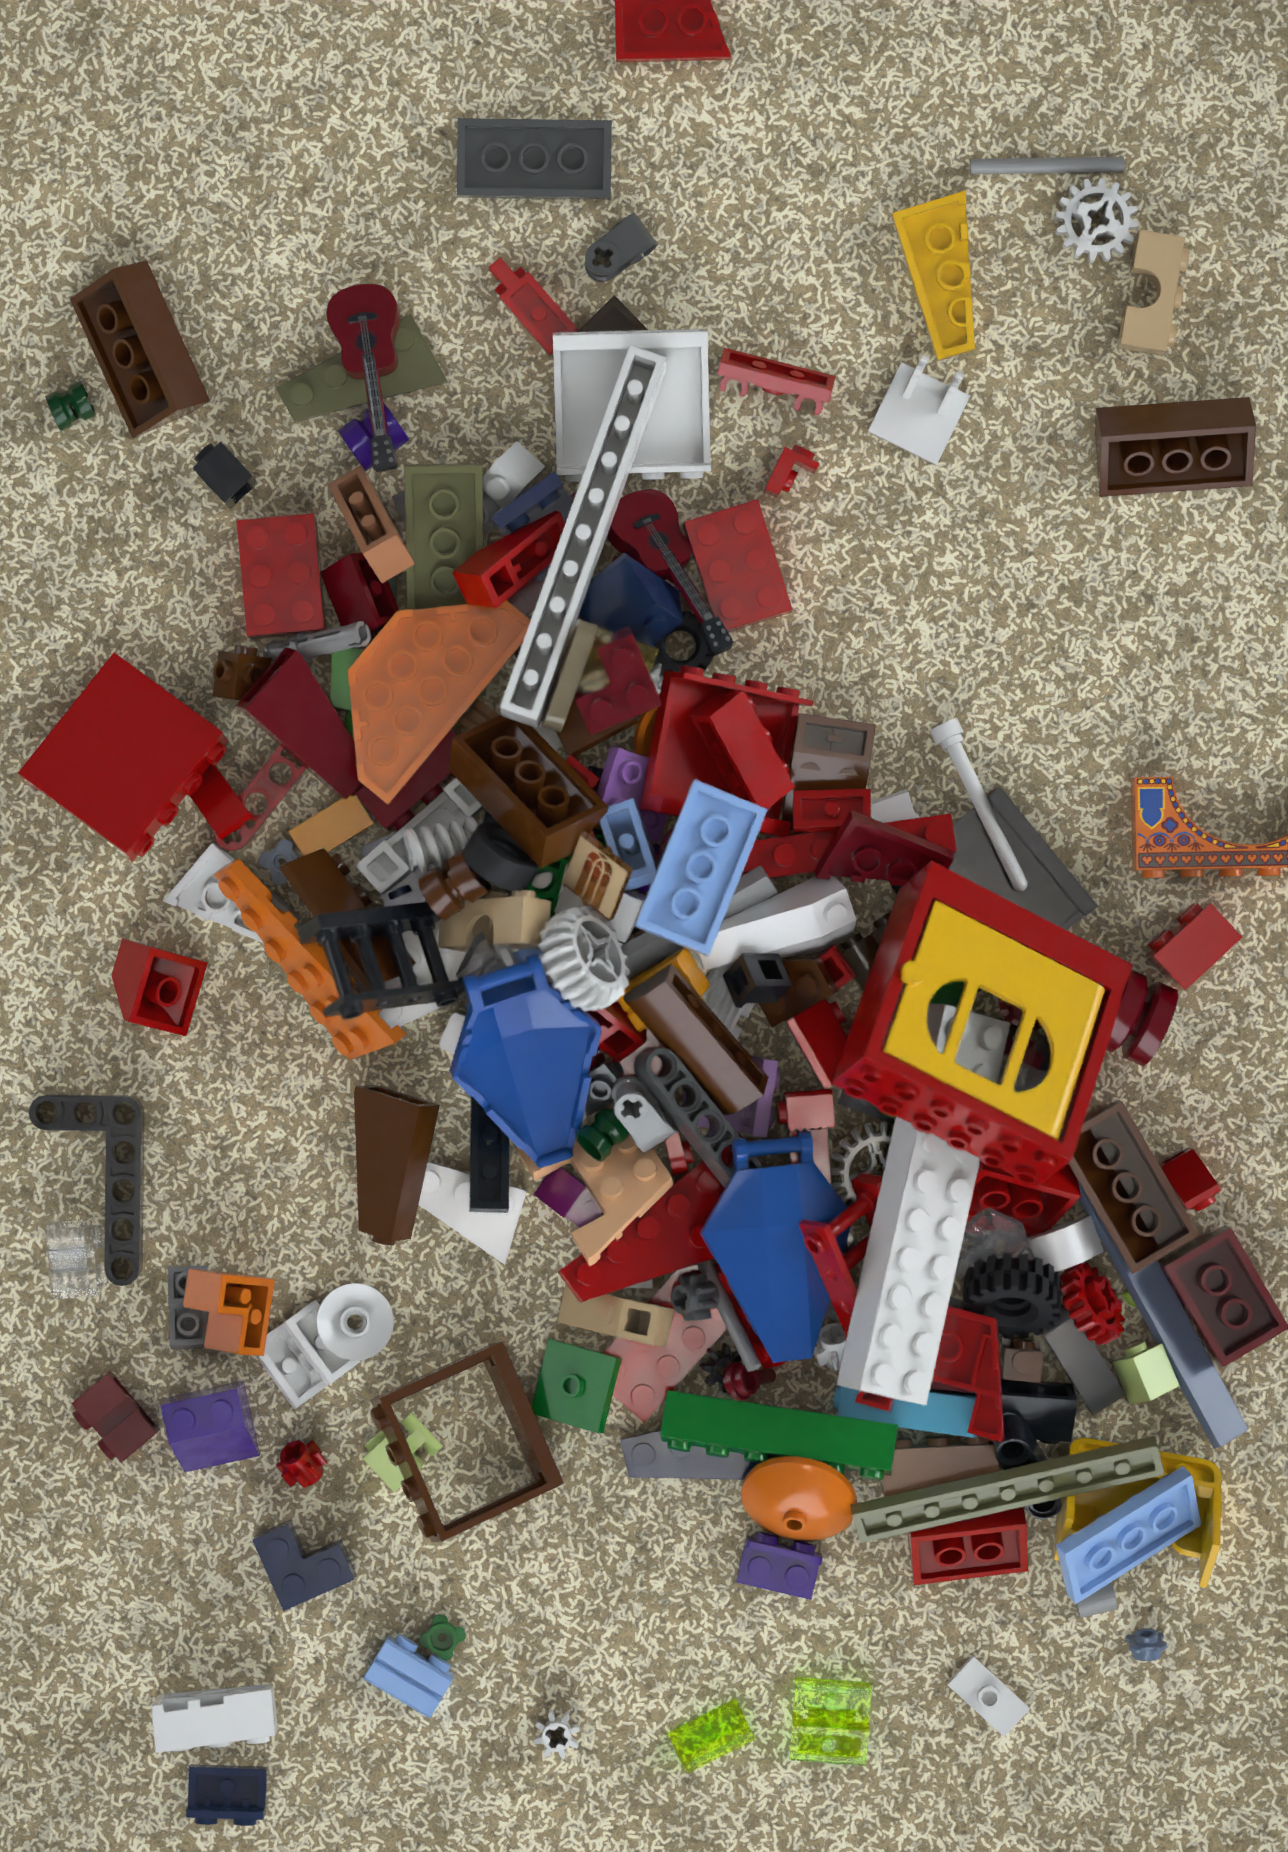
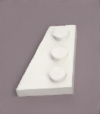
(201, 894)
(447, 1198)

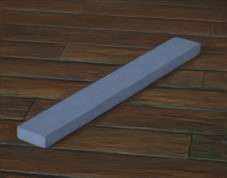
(1182, 1345)

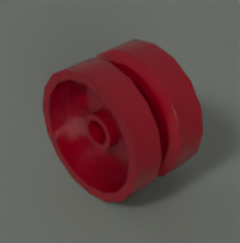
(1142, 1018)

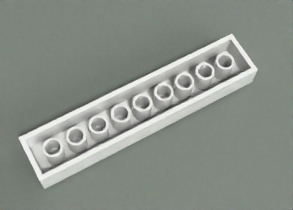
(916, 1237)

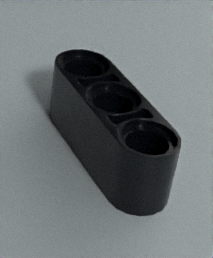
(1021, 1449)

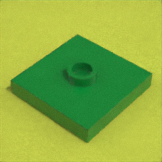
(576, 1385)

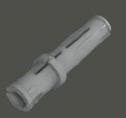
(322, 642)

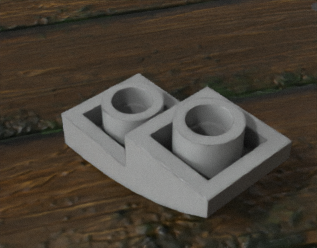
(186, 1324)

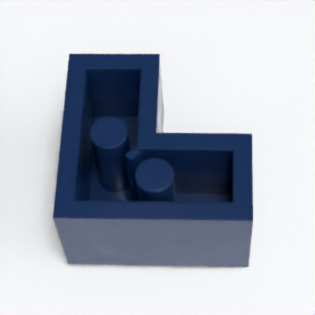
(300, 1575)

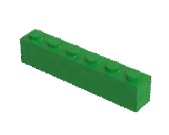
(777, 1432)

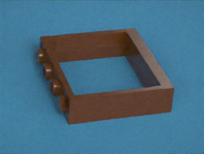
(520, 1417)

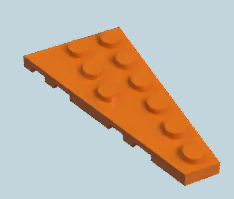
(303, 963)

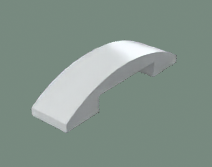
(389, 861)

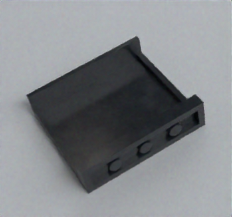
(1051, 886)

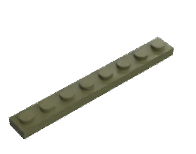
(1007, 1489)

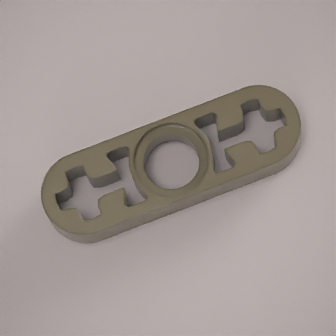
(569, 675)

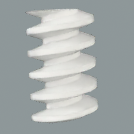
(439, 845)

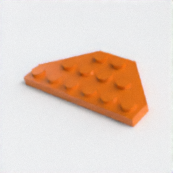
(420, 683)

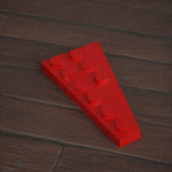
(668, 31)
(656, 1243)

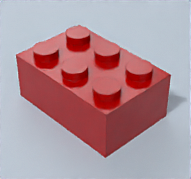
(738, 566)
(281, 575)

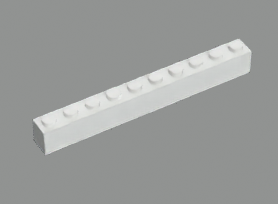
(583, 537)

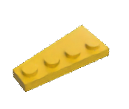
(939, 265)

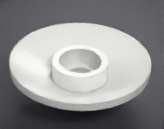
(375, 1327)

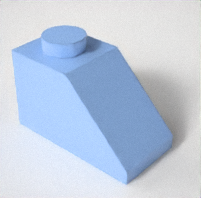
(630, 842)

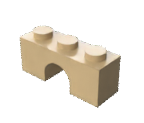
(1161, 260)
(502, 919)

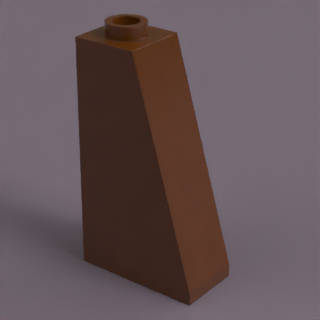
(391, 1159)

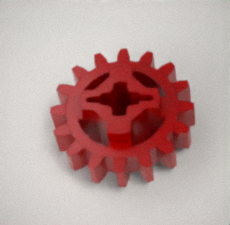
(1092, 1303)

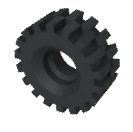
(1015, 1292)

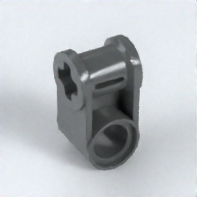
(623, 245)

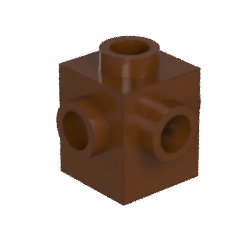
(237, 672)

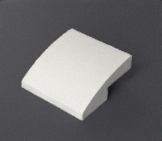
(299, 1359)

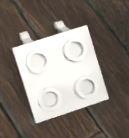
(919, 412)

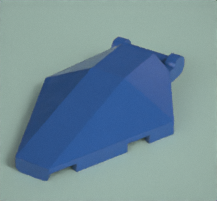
(527, 1058)
(762, 1248)

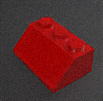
(1032, 1205)
(970, 1548)

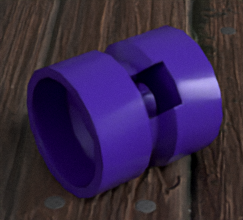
(358, 434)

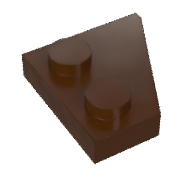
(809, 986)

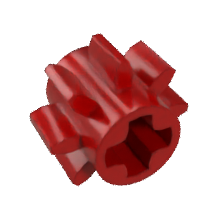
(301, 1463)

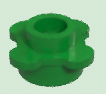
(441, 1626)

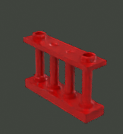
(822, 1245)

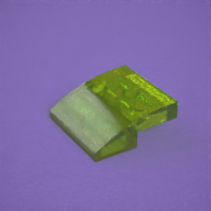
(830, 1721)

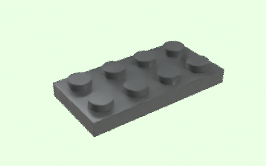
(534, 158)

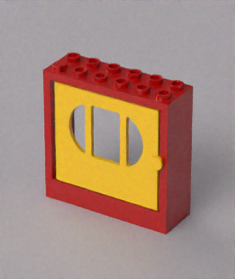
(1016, 957)

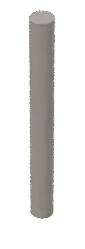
(1047, 165)
(731, 1320)

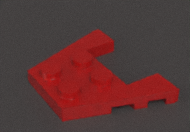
(968, 1361)

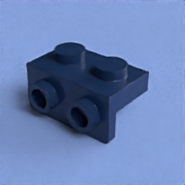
(227, 1794)

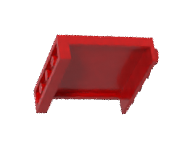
(680, 754)
(124, 757)

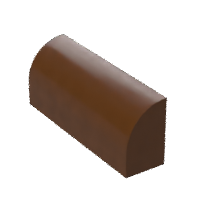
(698, 1039)

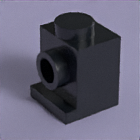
(757, 979)

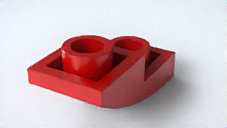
(220, 803)

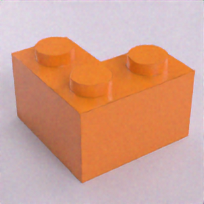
(236, 1308)

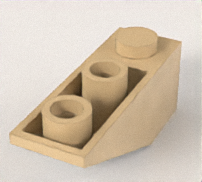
(618, 1317)

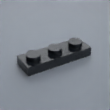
(487, 1163)

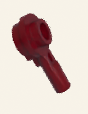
(742, 1384)

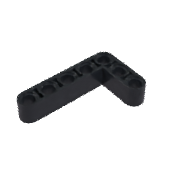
(114, 1170)

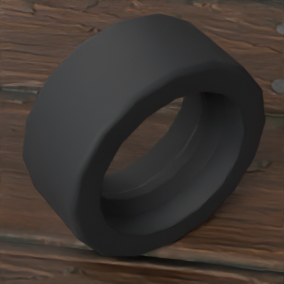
(499, 857)

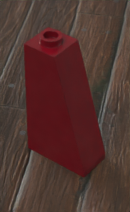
(303, 722)

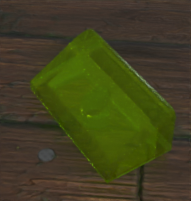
(711, 1736)

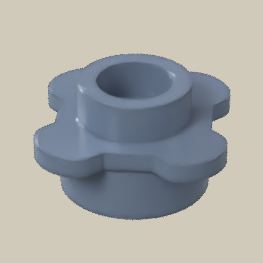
(271, 860)
(1146, 1644)

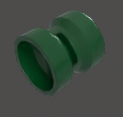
(62, 410)
(602, 1134)

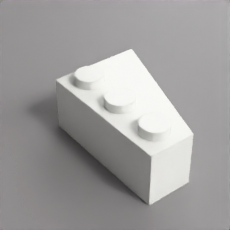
(214, 1717)

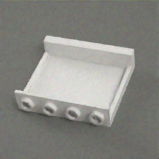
(679, 421)

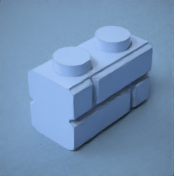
(410, 1675)

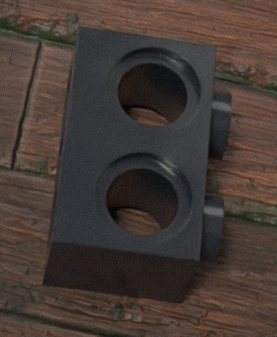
(224, 474)

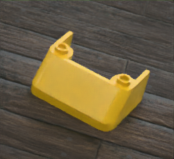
(1201, 1543)

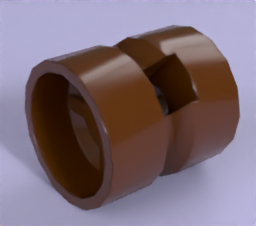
(450, 887)

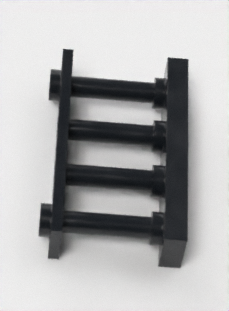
(390, 924)

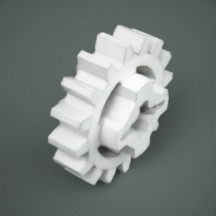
(1113, 228)

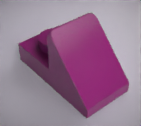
(568, 1197)

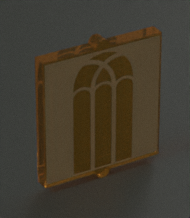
(597, 876)

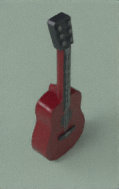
(366, 325)
(650, 533)

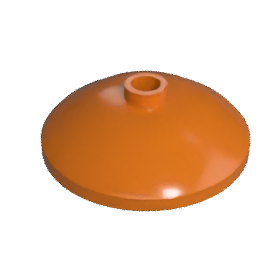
(798, 1498)

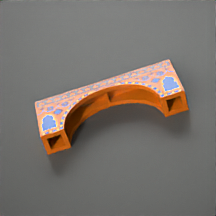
(1171, 841)

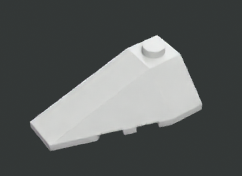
(790, 923)

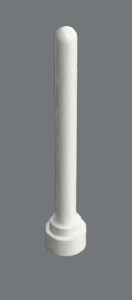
(950, 739)

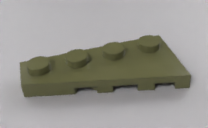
(330, 389)

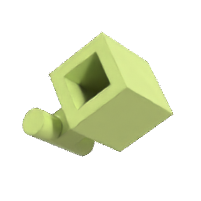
(1145, 1372)
(379, 1460)

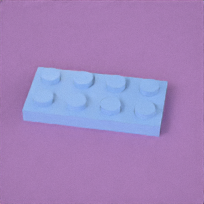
(700, 867)
(1129, 1534)

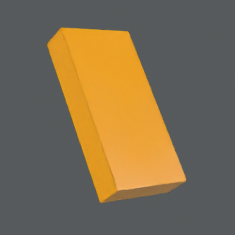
(332, 826)

